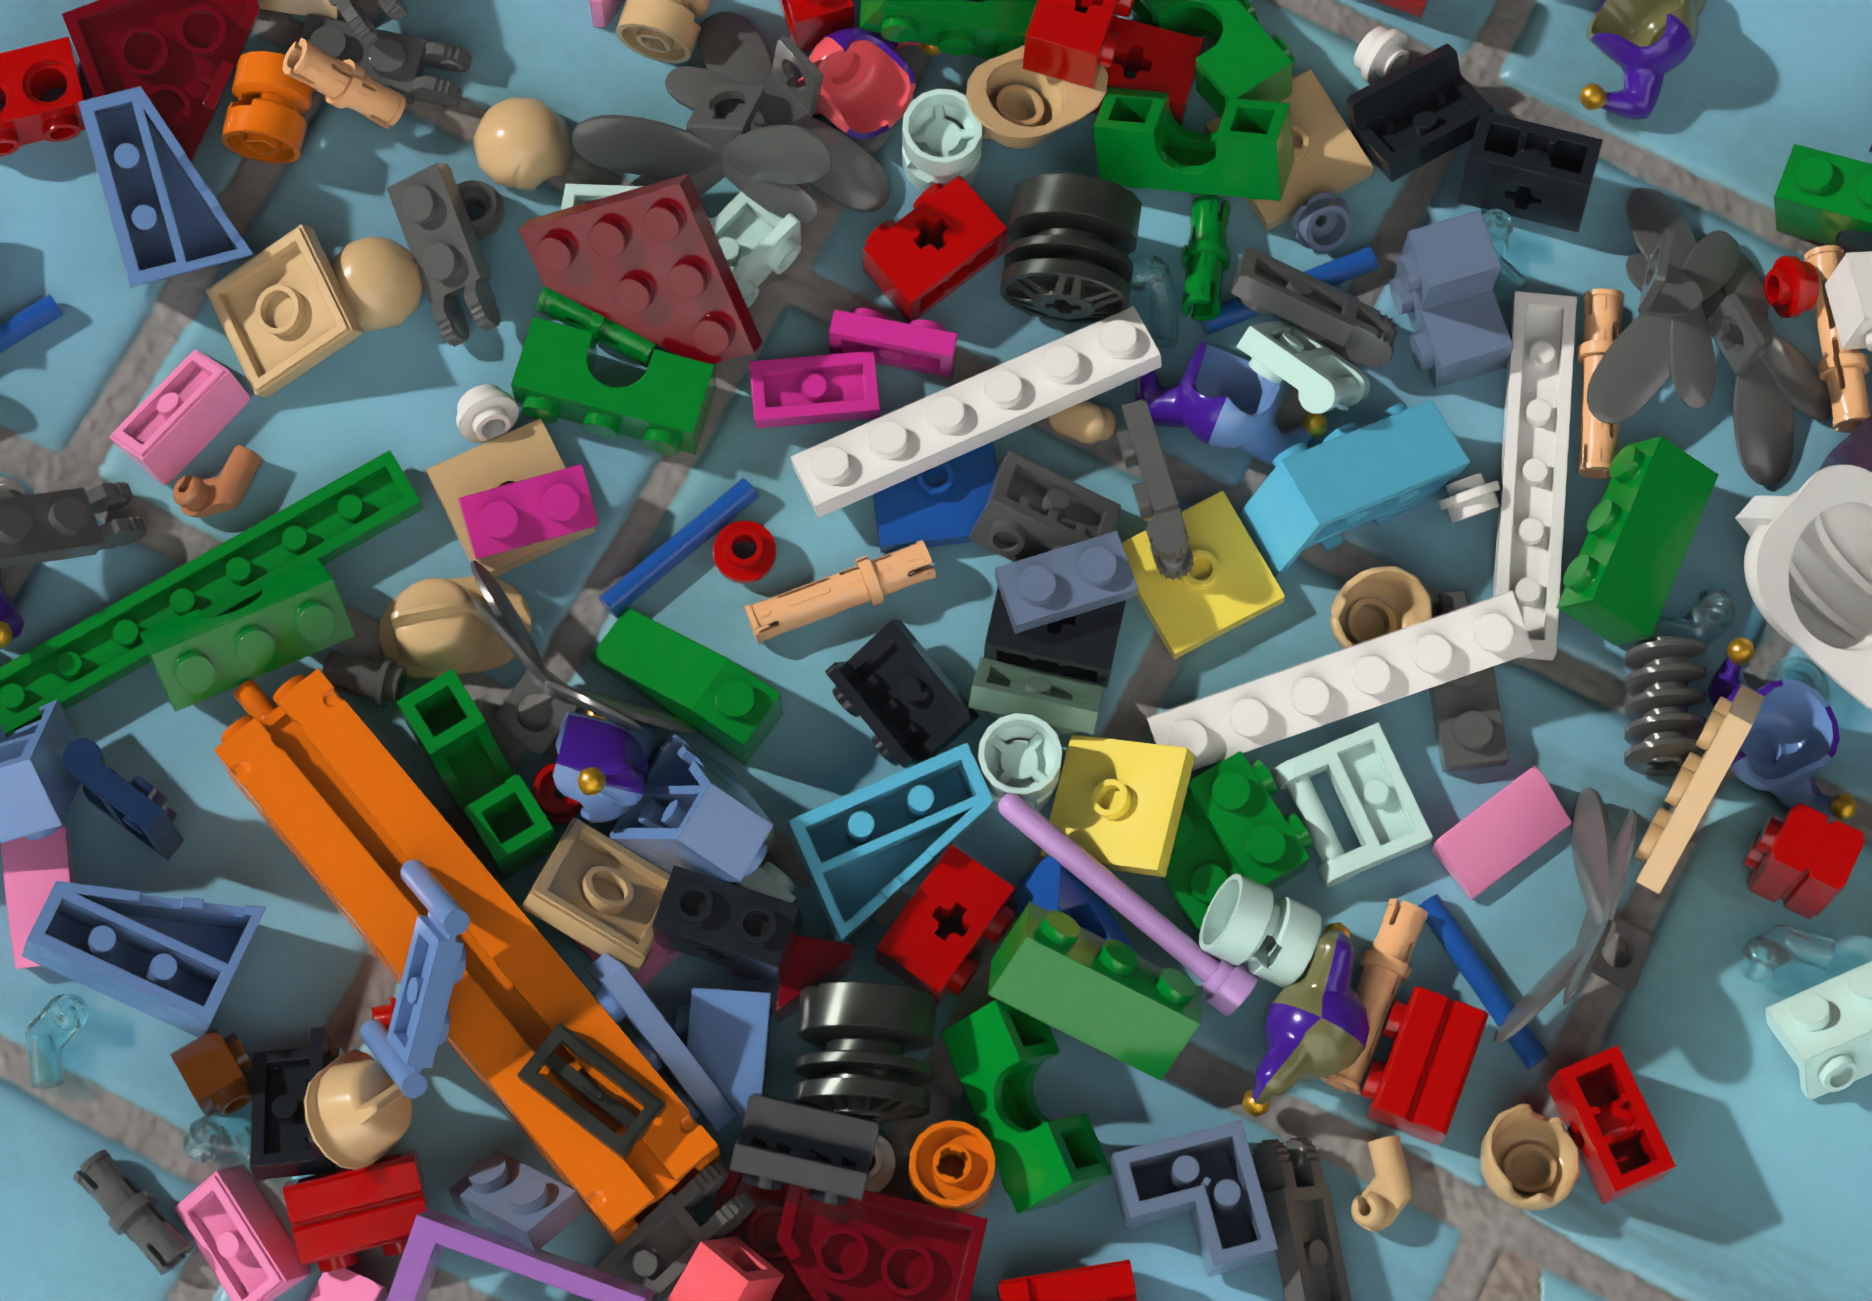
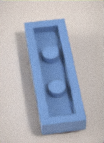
(658, 1042)

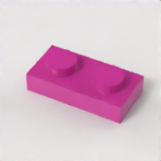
(914, 346)
(814, 389)
(528, 511)

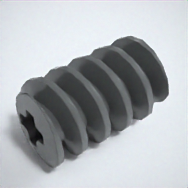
(1661, 704)

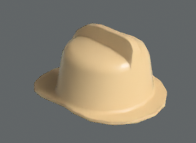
(1026, 106)
(439, 628)
(355, 1110)

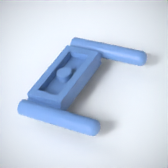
(431, 969)

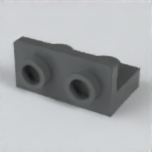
(1039, 511)

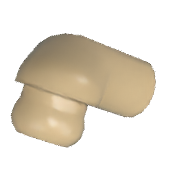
(1084, 422)
(1389, 1189)

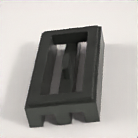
(636, 1126)

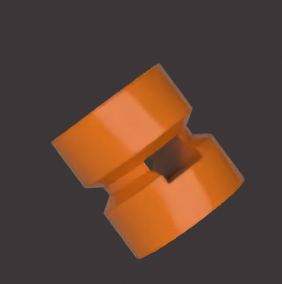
(268, 112)
(952, 1167)

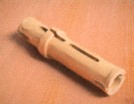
(1601, 327)
(1839, 368)
(841, 591)
(1379, 983)

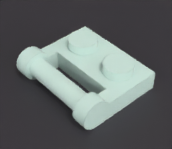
(1319, 373)
(1371, 795)

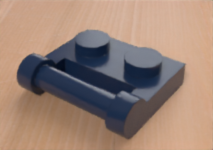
(132, 805)

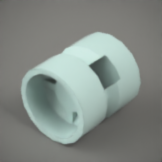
(940, 139)
(1020, 758)
(1267, 933)

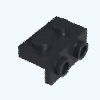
(1415, 113)
(901, 697)
(278, 1123)
(805, 1148)

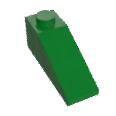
(691, 683)

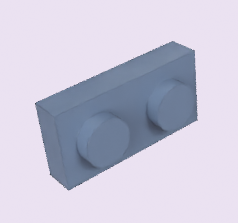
(1066, 582)
(516, 1200)

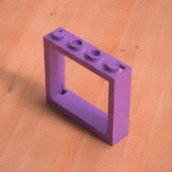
(437, 1230)

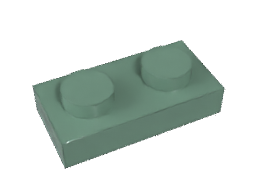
(1060, 700)

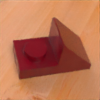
(811, 963)

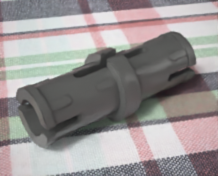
(133, 1212)

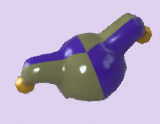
(1646, 43)
(1313, 1024)

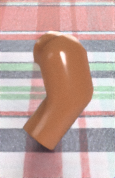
(219, 493)

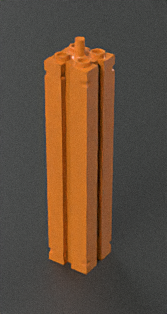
(352, 827)

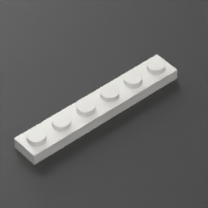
(976, 411)
(1535, 462)
(1346, 681)

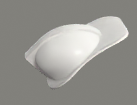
(1814, 571)

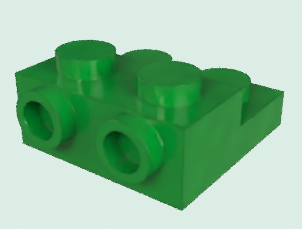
(1229, 830)

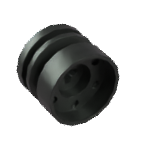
(1070, 247)
(865, 1045)

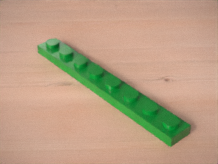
(216, 582)

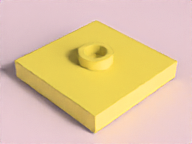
(1222, 590)
(1122, 801)

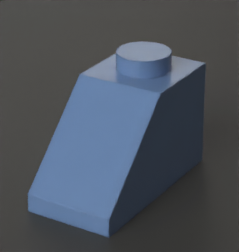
(729, 1040)

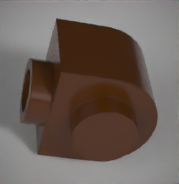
(215, 1072)

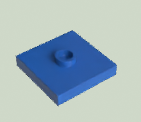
(937, 503)

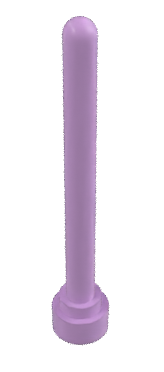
(1224, 983)

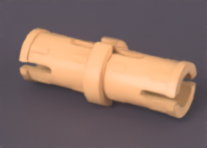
(344, 83)

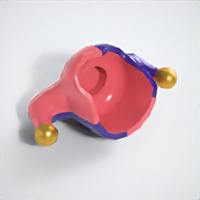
(863, 81)

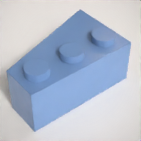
(695, 816)

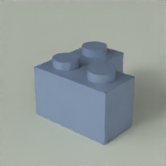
(1448, 294)
(1201, 1176)

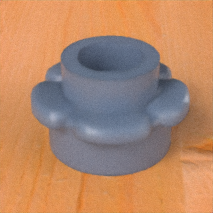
(1332, 228)

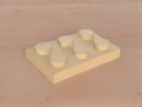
(1696, 786)

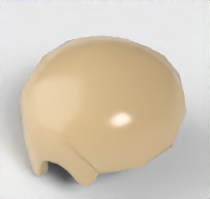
(522, 143)
(379, 281)
(1378, 604)
(1529, 1159)

